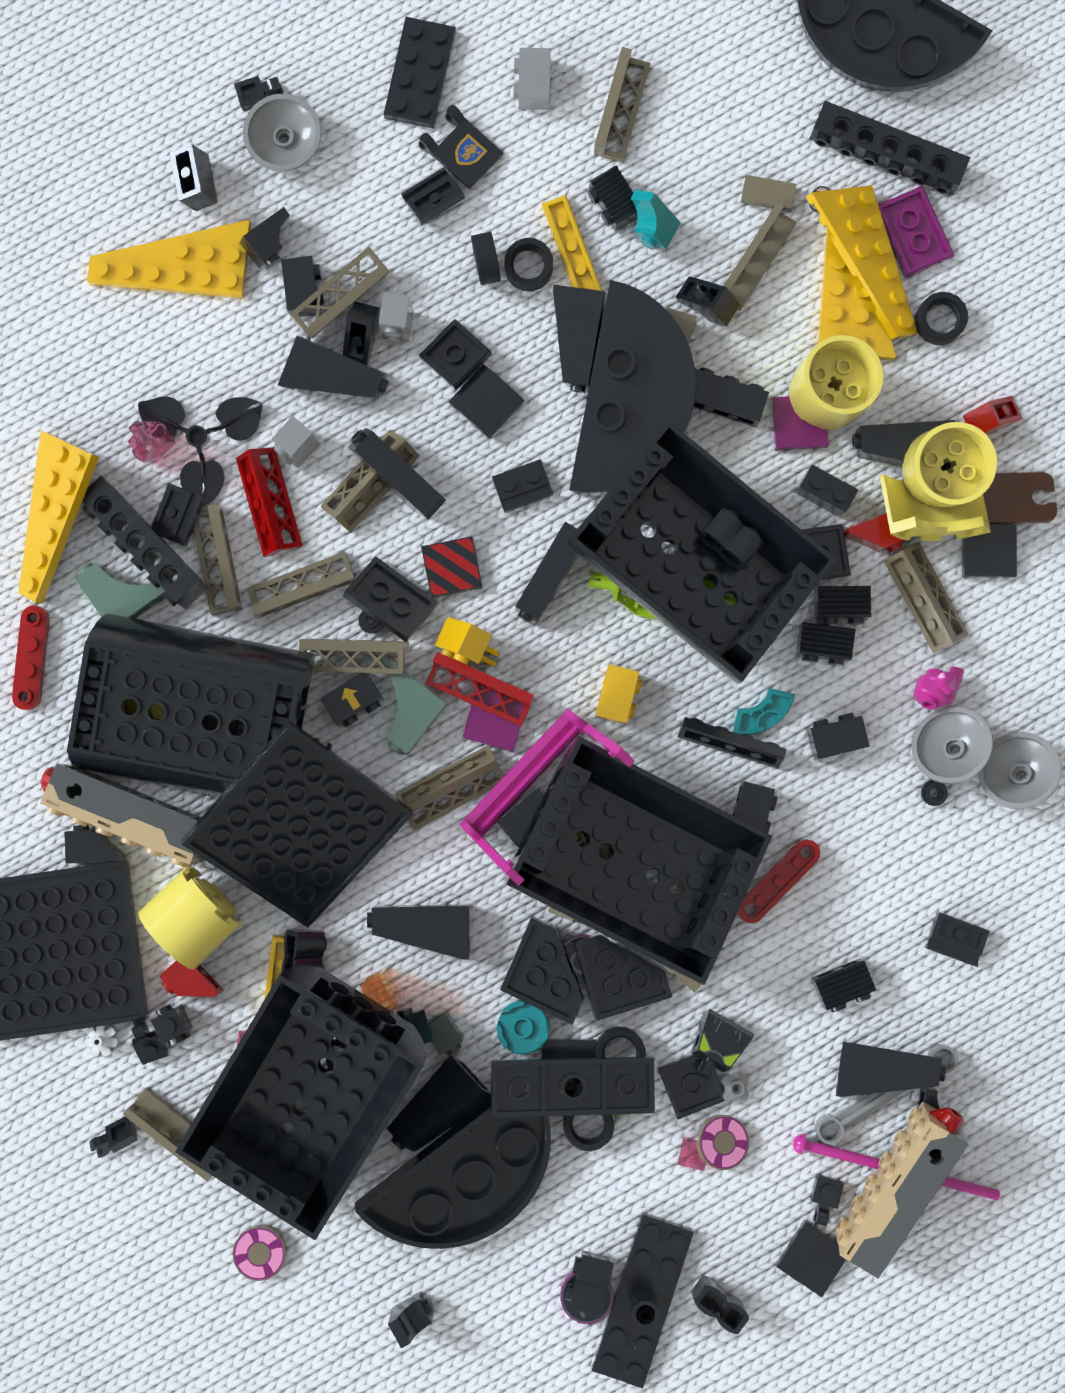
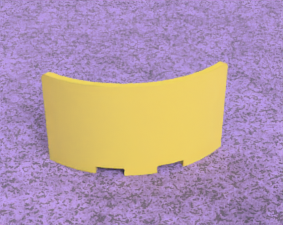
(913, 518)

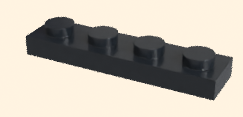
(731, 742)

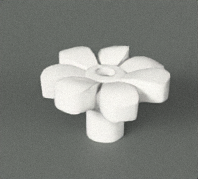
(101, 1040)

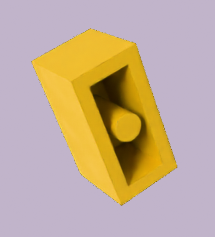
(617, 694)

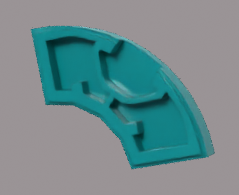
(765, 714)

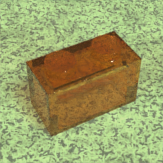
(381, 988)

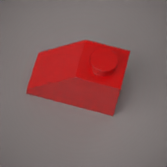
(994, 415)
(875, 535)
(189, 982)

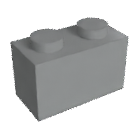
(534, 78)
(396, 318)
(294, 442)

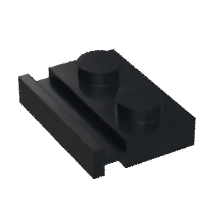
(433, 196)
(522, 486)
(177, 514)
(957, 939)

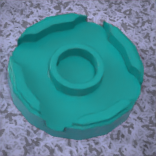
(523, 1028)

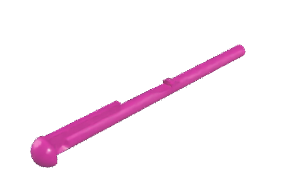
(800, 1144)

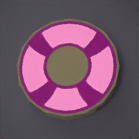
(722, 1142)
(259, 1252)

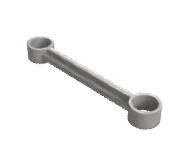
(871, 1103)

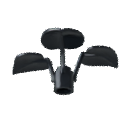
(238, 417)

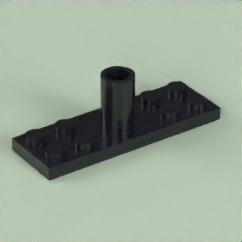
(598, 1087)
(649, 1280)

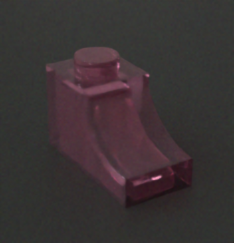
(150, 440)

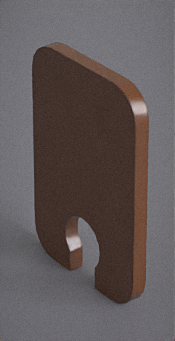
(1011, 499)

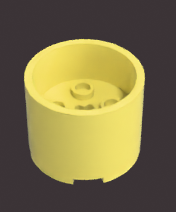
(842, 364)
(971, 462)
(190, 918)

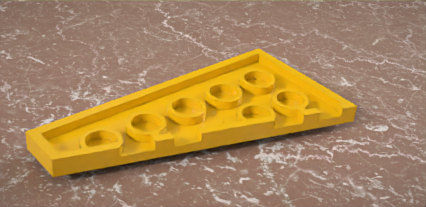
(867, 252)
(190, 263)
(845, 307)
(57, 494)

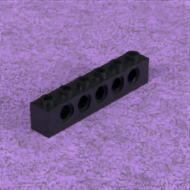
(902, 143)
(188, 585)

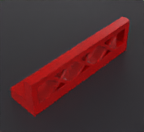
(262, 501)
(481, 679)

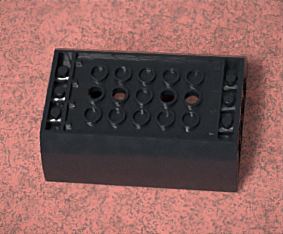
(677, 494)
(190, 678)
(647, 828)
(279, 1063)

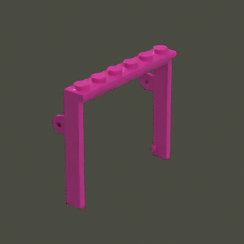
(524, 774)

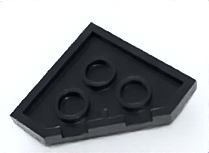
(544, 973)
(618, 978)

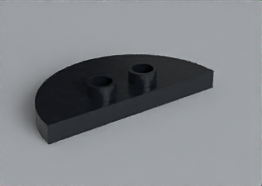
(891, 41)
(636, 385)
(462, 1182)

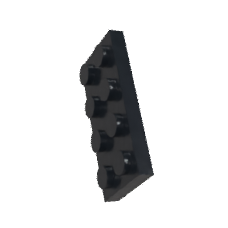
(419, 72)

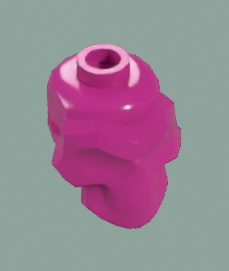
(938, 687)

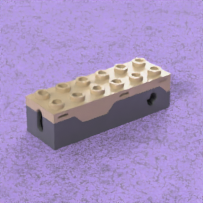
(119, 812)
(901, 1187)

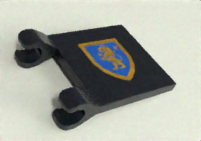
(464, 151)

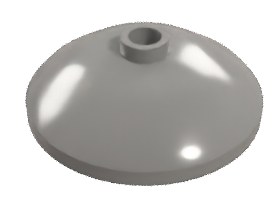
(279, 118)
(942, 733)
(1016, 755)

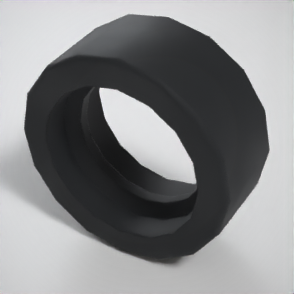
(528, 244)
(486, 258)
(956, 305)
(616, 1032)
(592, 1144)

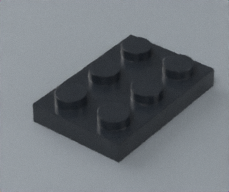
(390, 599)

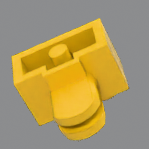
(465, 642)

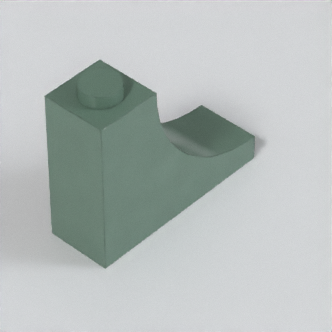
(116, 597)
(415, 711)

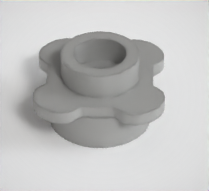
(728, 1084)

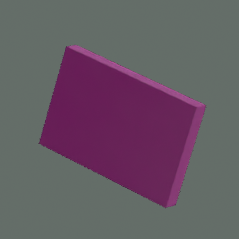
(915, 232)

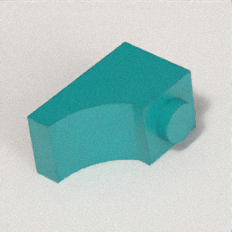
(654, 220)

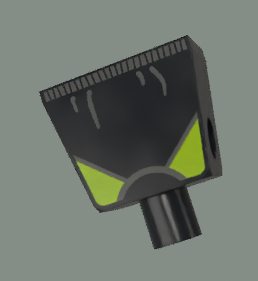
(718, 1043)

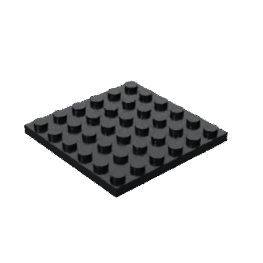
(297, 825)
(69, 951)

